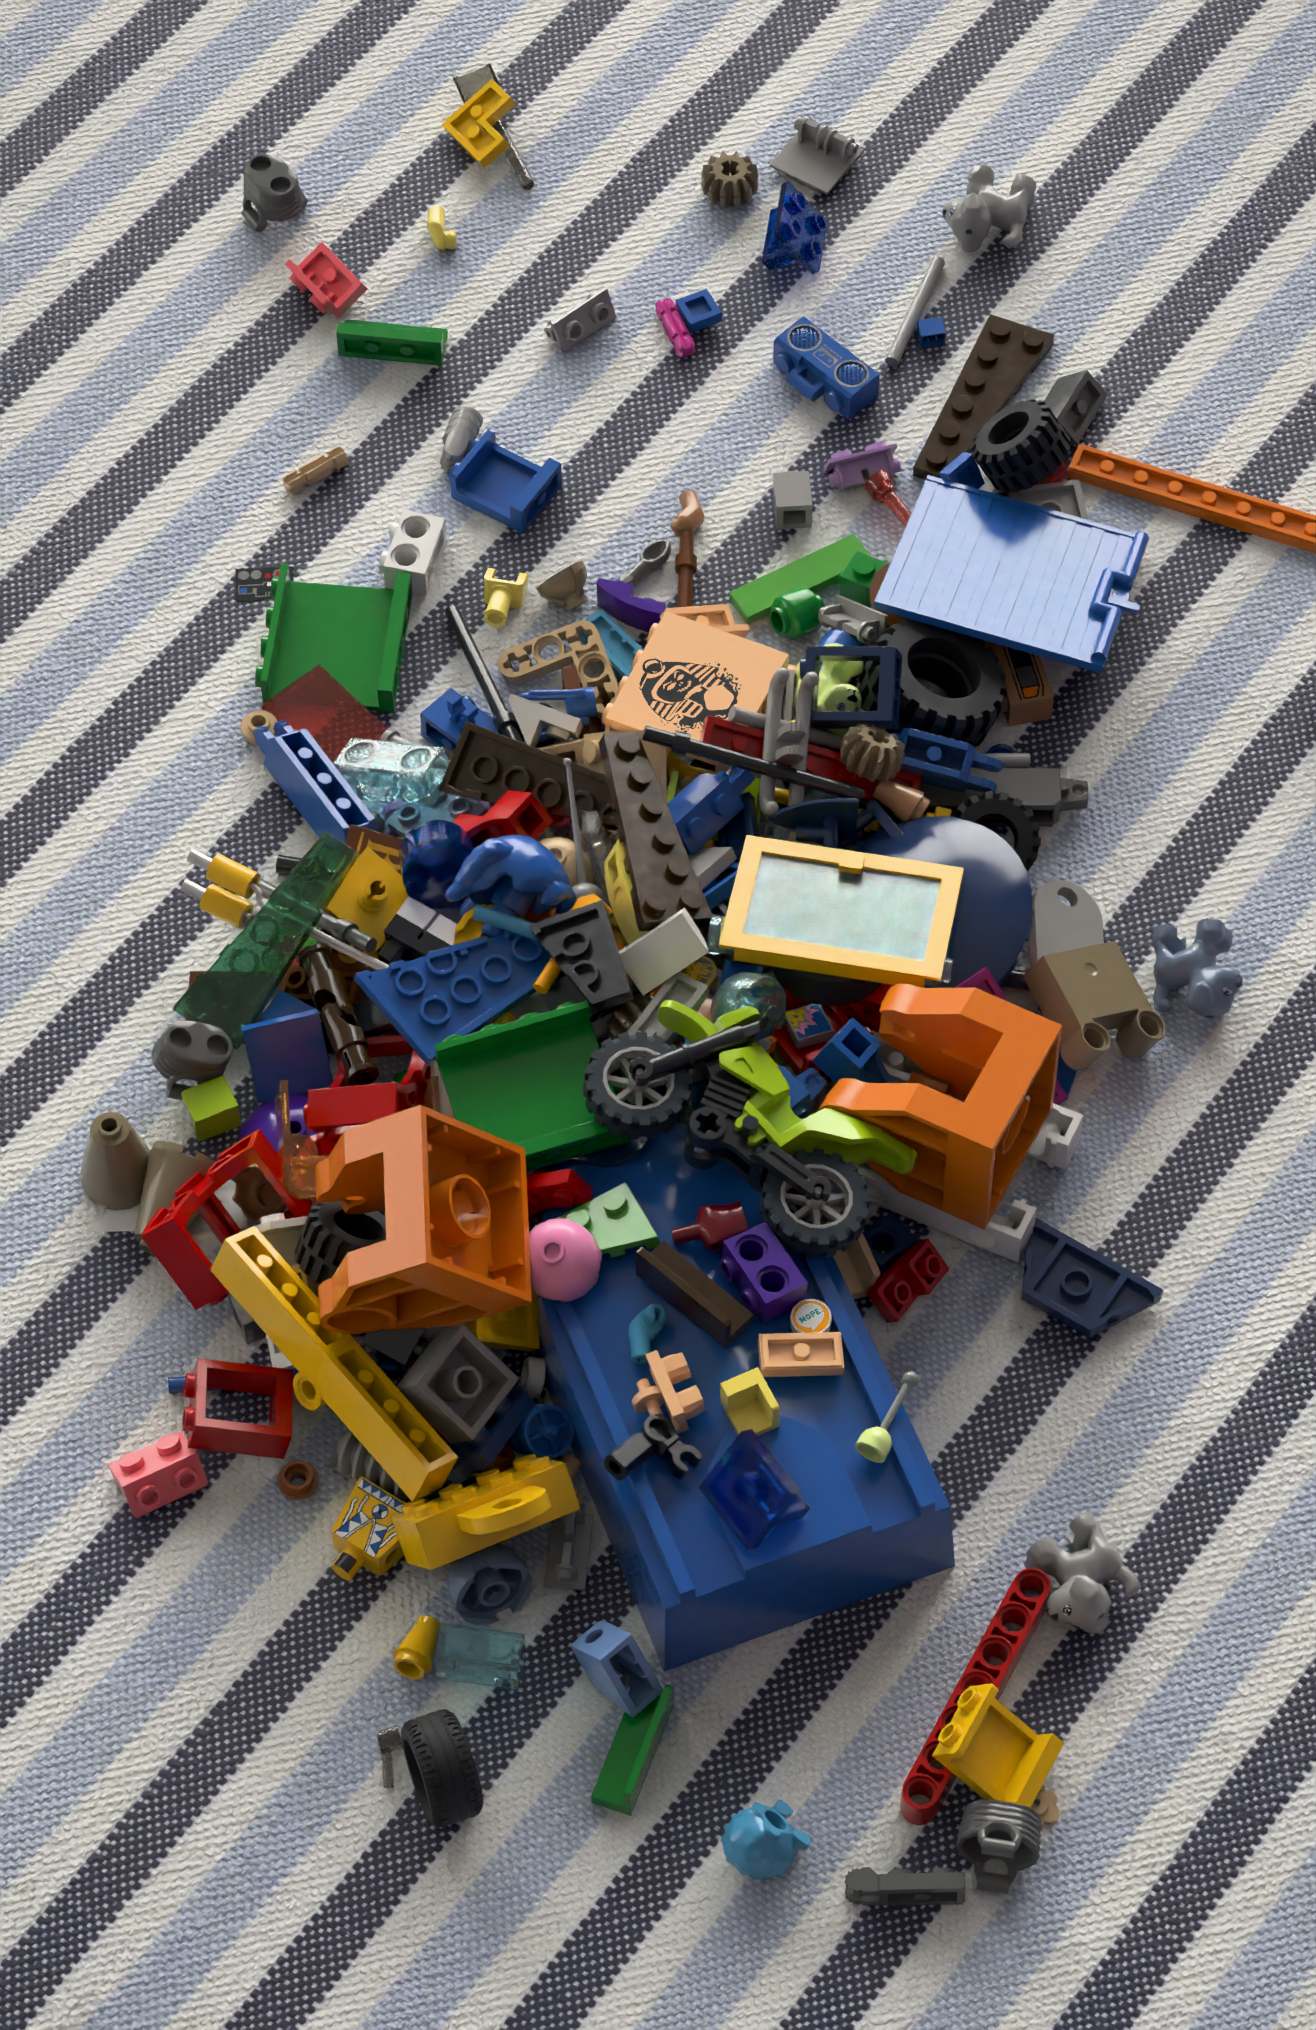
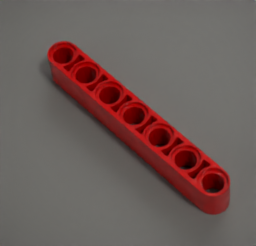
(995, 1643)

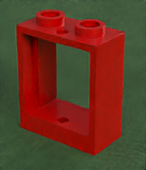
(238, 1436)

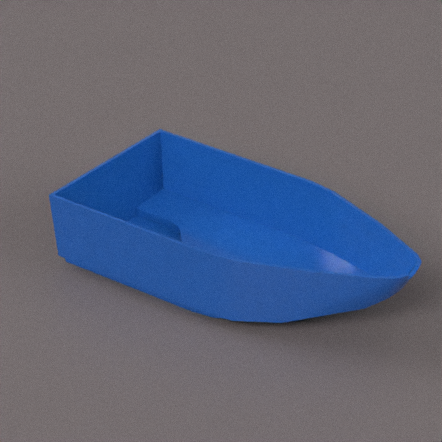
(683, 1564)

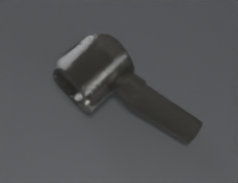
(388, 1741)

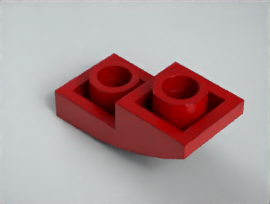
(906, 1279)

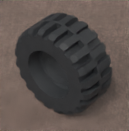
(956, 665)

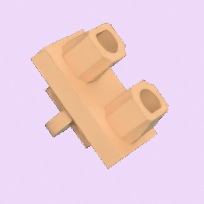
(666, 1373)

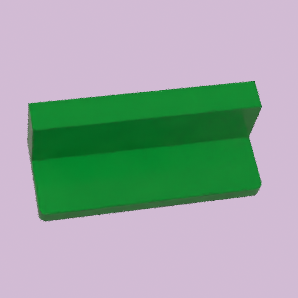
(391, 342)
(632, 1755)

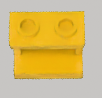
(995, 1749)

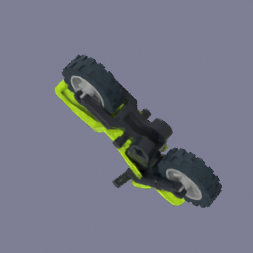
(744, 1121)

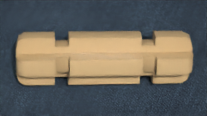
(315, 470)

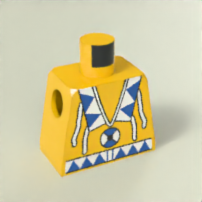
(366, 1531)

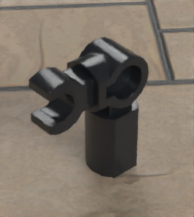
(657, 1439)

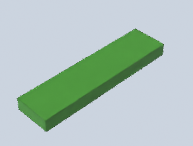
(812, 572)

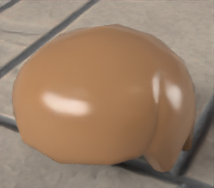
(256, 1194)

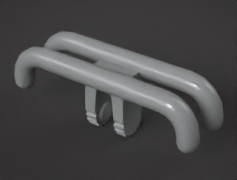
(789, 742)

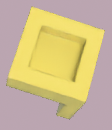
(750, 1403)

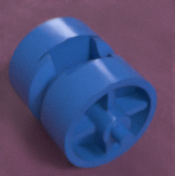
(543, 1432)

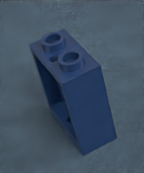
(889, 686)

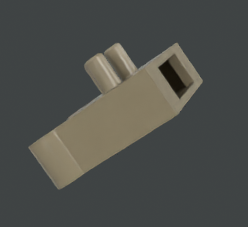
(1090, 994)

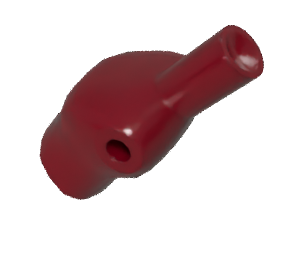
(713, 1226)

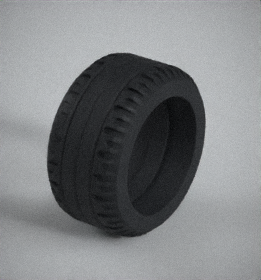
(442, 1768)

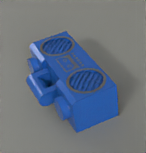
(824, 367)

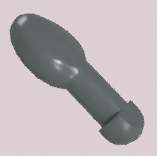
(651, 558)

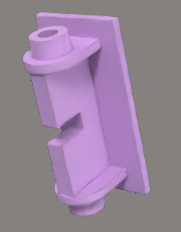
(848, 466)

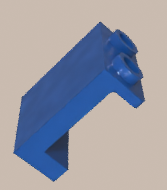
(504, 483)

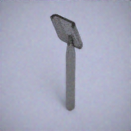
(467, 87)

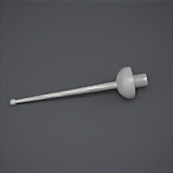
(583, 887)

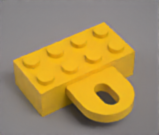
(484, 1511)

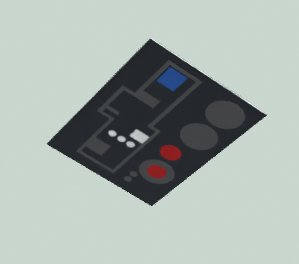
(256, 582)

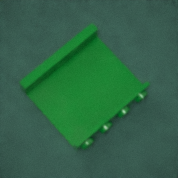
(345, 629)
(528, 1083)

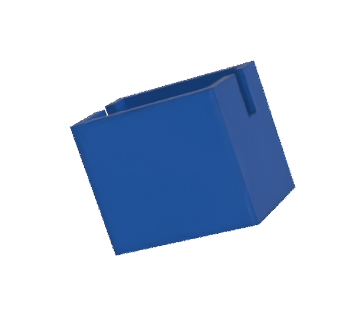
(931, 332)

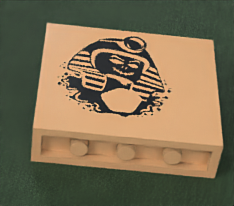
(690, 675)

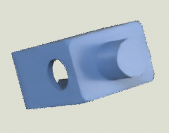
(609, 1653)

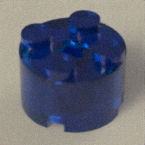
(431, 861)

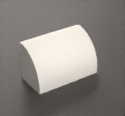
(663, 951)

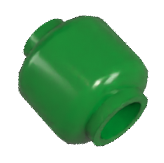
(796, 613)

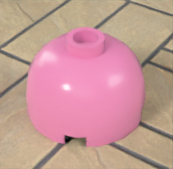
(563, 1260)

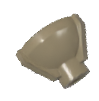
(566, 586)

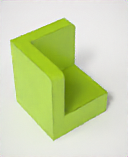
(212, 1108)

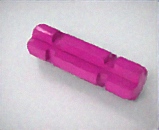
(675, 327)

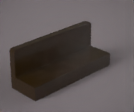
(693, 1293)

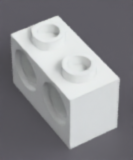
(414, 549)

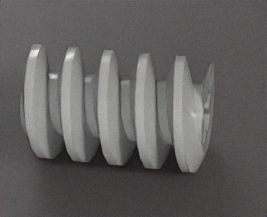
(354, 1459)

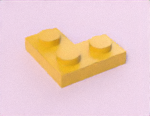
(474, 121)

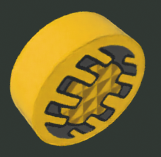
(702, 970)

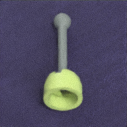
(876, 1441)

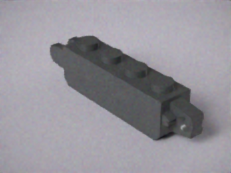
(1037, 787)

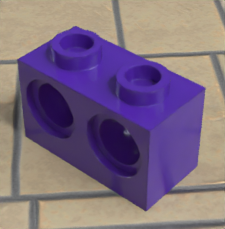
(770, 1270)

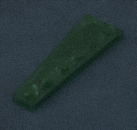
(259, 957)

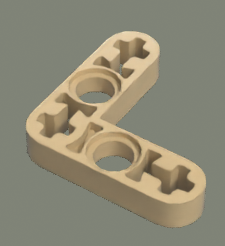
(580, 655)

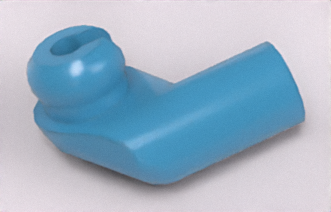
(643, 1330)

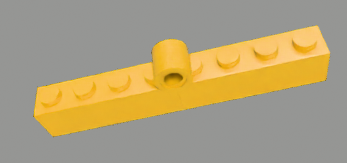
(333, 1365)

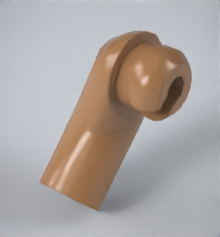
(691, 516)

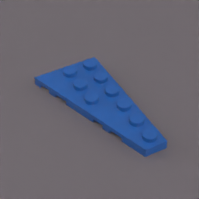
(455, 988)

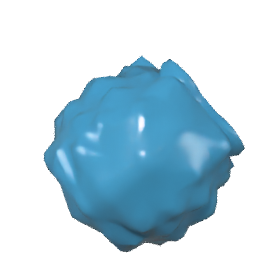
(762, 1841)

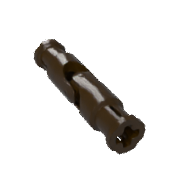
(337, 1015)

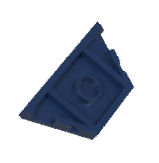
(1080, 1283)
(490, 1440)

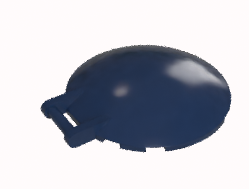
(995, 891)

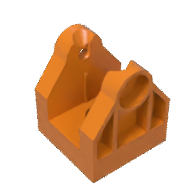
(999, 1067)
(450, 1220)

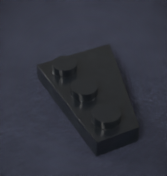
(587, 954)

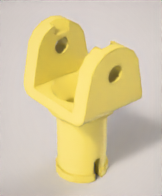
(501, 596)

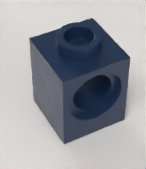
(889, 1234)

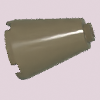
(114, 1163)
(164, 1175)

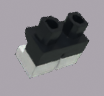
(415, 933)

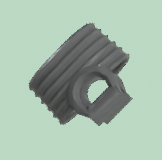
(272, 189)
(191, 1052)
(999, 1832)

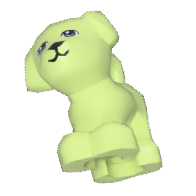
(834, 687)

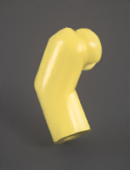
(435, 225)

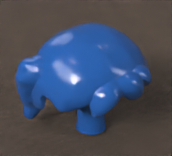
(514, 877)

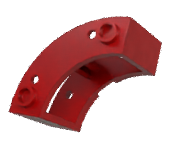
(361, 1104)
(175, 1246)

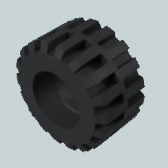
(1020, 446)
(1013, 814)
(331, 1235)

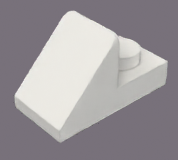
(534, 717)

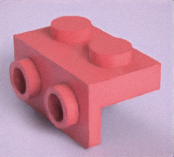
(328, 279)
(158, 1473)

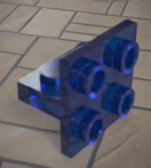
(794, 232)

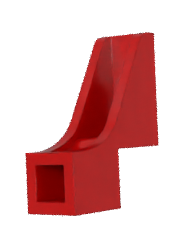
(511, 815)

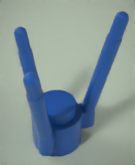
(579, 702)

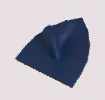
(821, 820)

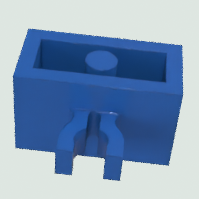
(446, 717)

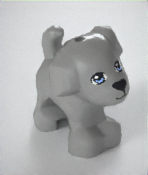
(984, 207)
(1081, 1596)

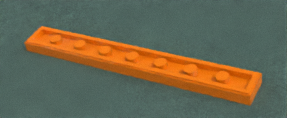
(1194, 497)

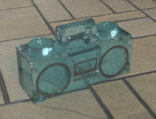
(393, 770)

